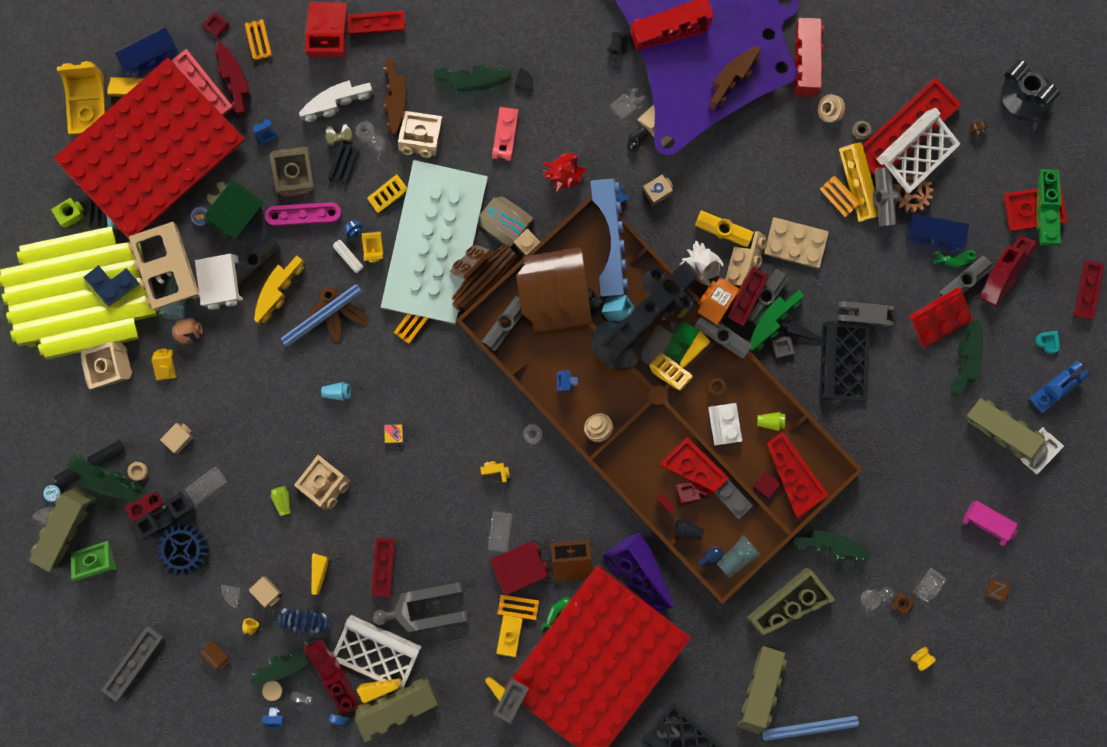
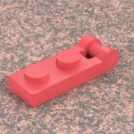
(505, 133)

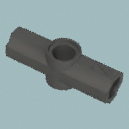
(885, 197)
(974, 272)
(773, 287)
(497, 333)
(734, 343)

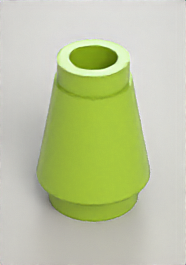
(772, 421)
(281, 500)

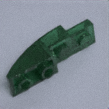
(481, 79)
(972, 351)
(112, 485)
(838, 545)
(281, 668)

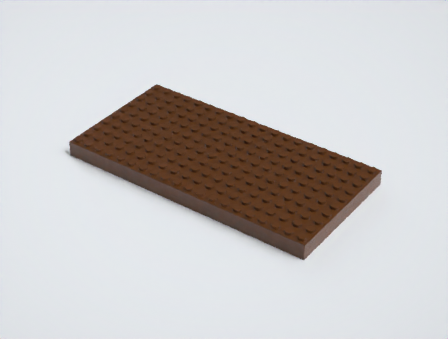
(656, 417)

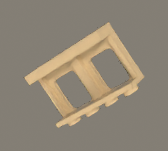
(175, 261)

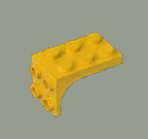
(83, 95)

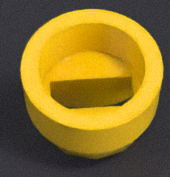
(250, 626)

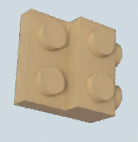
(419, 134)
(322, 483)

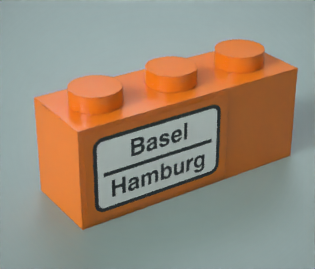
(717, 299)

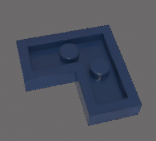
(110, 289)

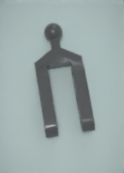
(402, 610)

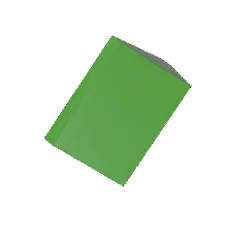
(92, 562)

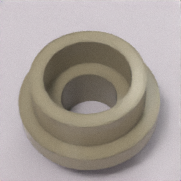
(861, 124)

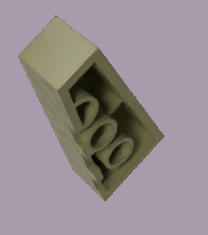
(1008, 431)
(60, 528)
(791, 602)
(762, 690)
(395, 708)

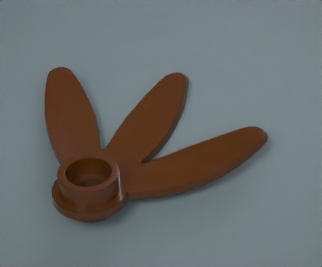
(333, 321)

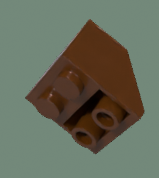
(571, 560)

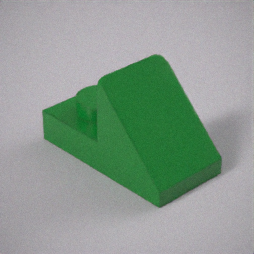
(681, 342)

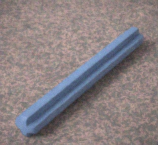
(321, 315)
(810, 728)

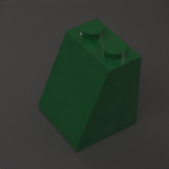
(232, 209)

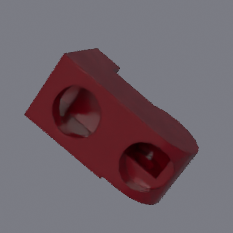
(144, 505)

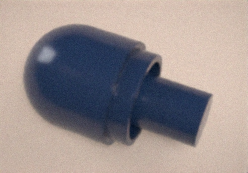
(712, 556)

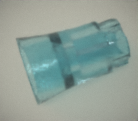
(174, 311)
(738, 556)

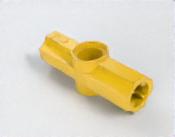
(736, 233)

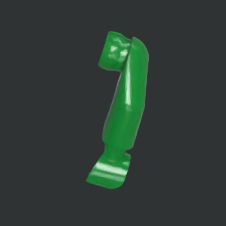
(957, 261)
(555, 611)

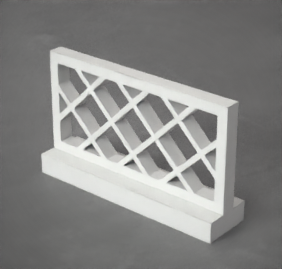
(908, 138)
(380, 636)

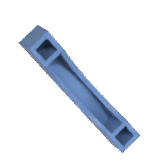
(605, 196)

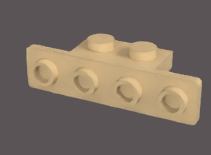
(745, 258)

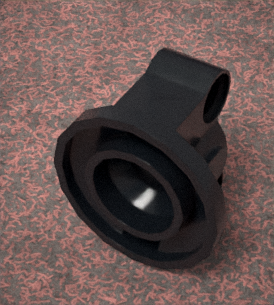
(1020, 101)

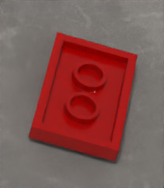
(1022, 209)
(941, 317)

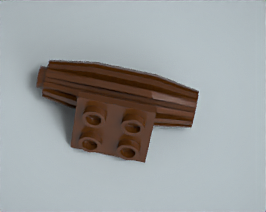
(480, 273)

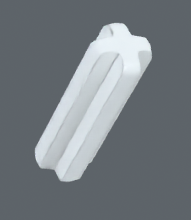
(346, 254)

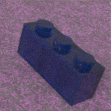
(147, 53)
(937, 232)

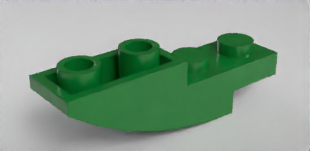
(1048, 207)
(768, 325)

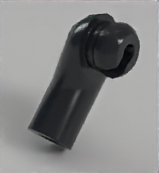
(634, 137)

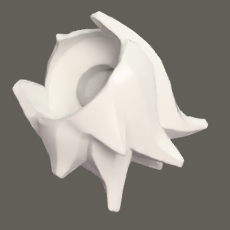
(704, 262)

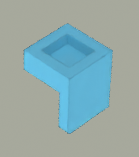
(617, 308)

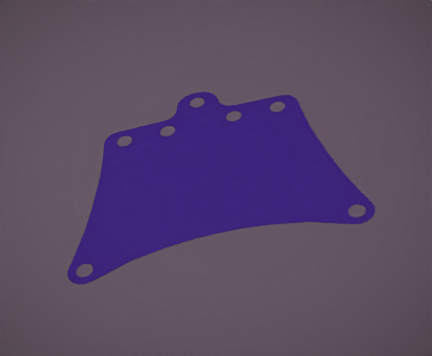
(686, 68)

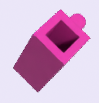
(991, 521)

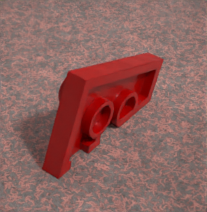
(695, 466)

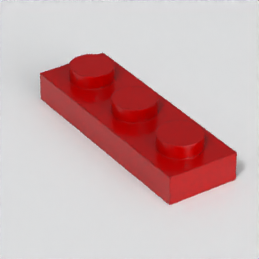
(376, 22)

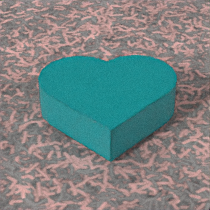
(1048, 341)

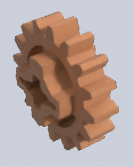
(917, 197)

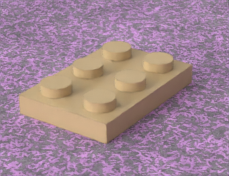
(796, 243)

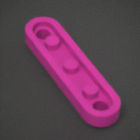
(303, 214)

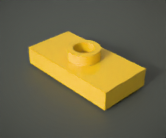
(509, 635)

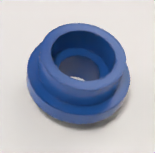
(353, 228)

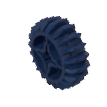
(193, 562)
(304, 620)

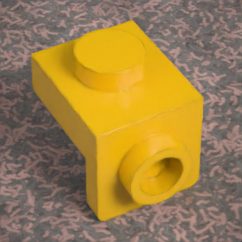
(372, 246)
(163, 364)
(492, 468)

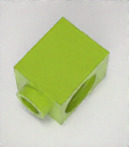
(61, 209)

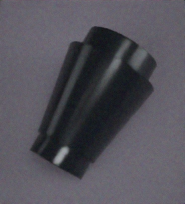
(686, 529)

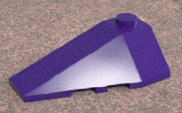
(636, 563)

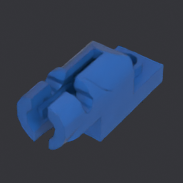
(1057, 387)

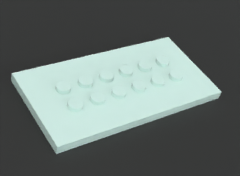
(433, 234)

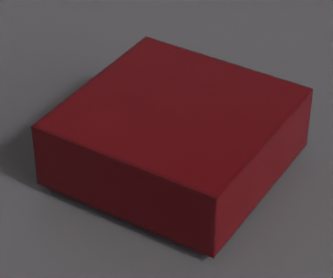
(215, 25)
(766, 485)
(664, 501)

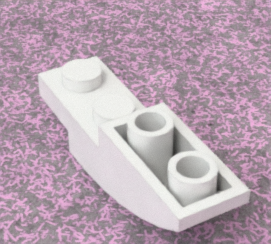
(326, 102)

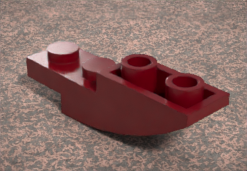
(233, 73)
(1006, 269)
(333, 676)

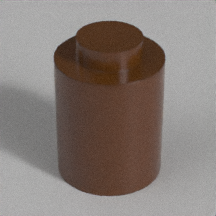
(214, 656)

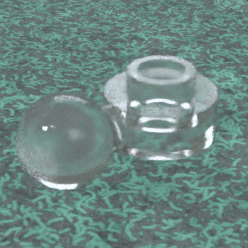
(377, 141)
(871, 599)

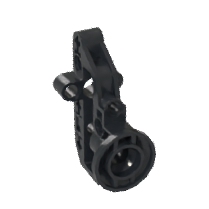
(618, 343)

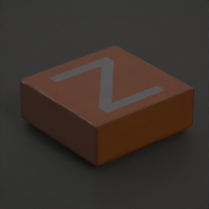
(997, 589)

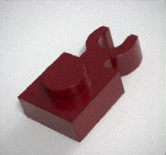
(690, 493)

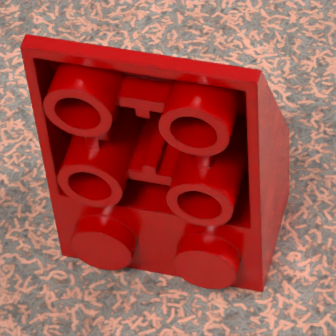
(326, 30)

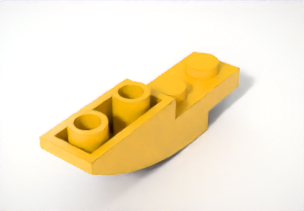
(270, 295)

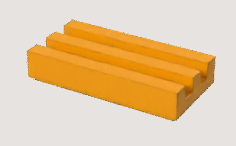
(254, 24)
(835, 201)
(415, 332)
(502, 604)

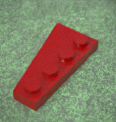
(797, 478)

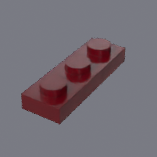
(1088, 290)
(746, 296)
(383, 567)

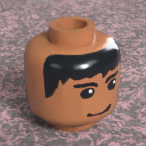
(187, 331)

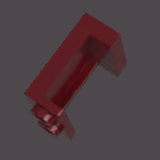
(519, 567)

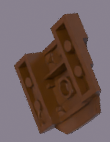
(554, 290)

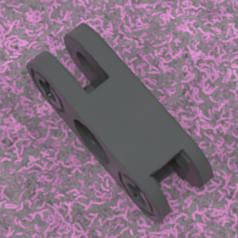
(865, 314)

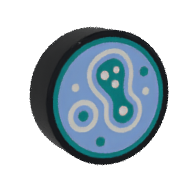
(51, 492)

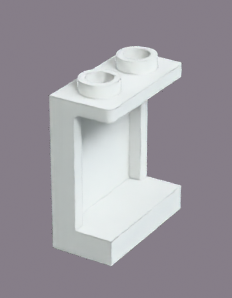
(218, 281)

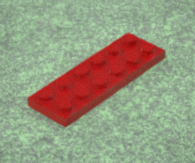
(931, 97)

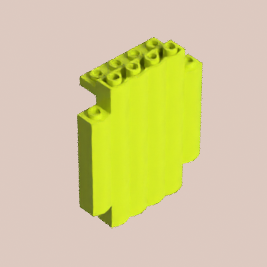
(58, 306)

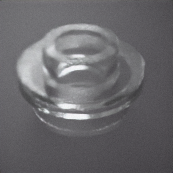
(537, 438)

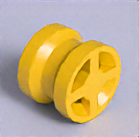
(923, 658)

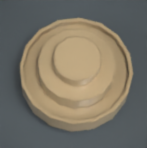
(831, 108)
(598, 427)

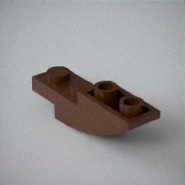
(733, 73)
(397, 103)

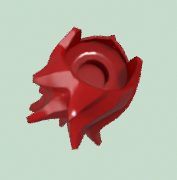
(564, 171)

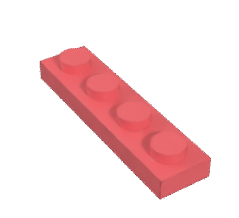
(201, 81)

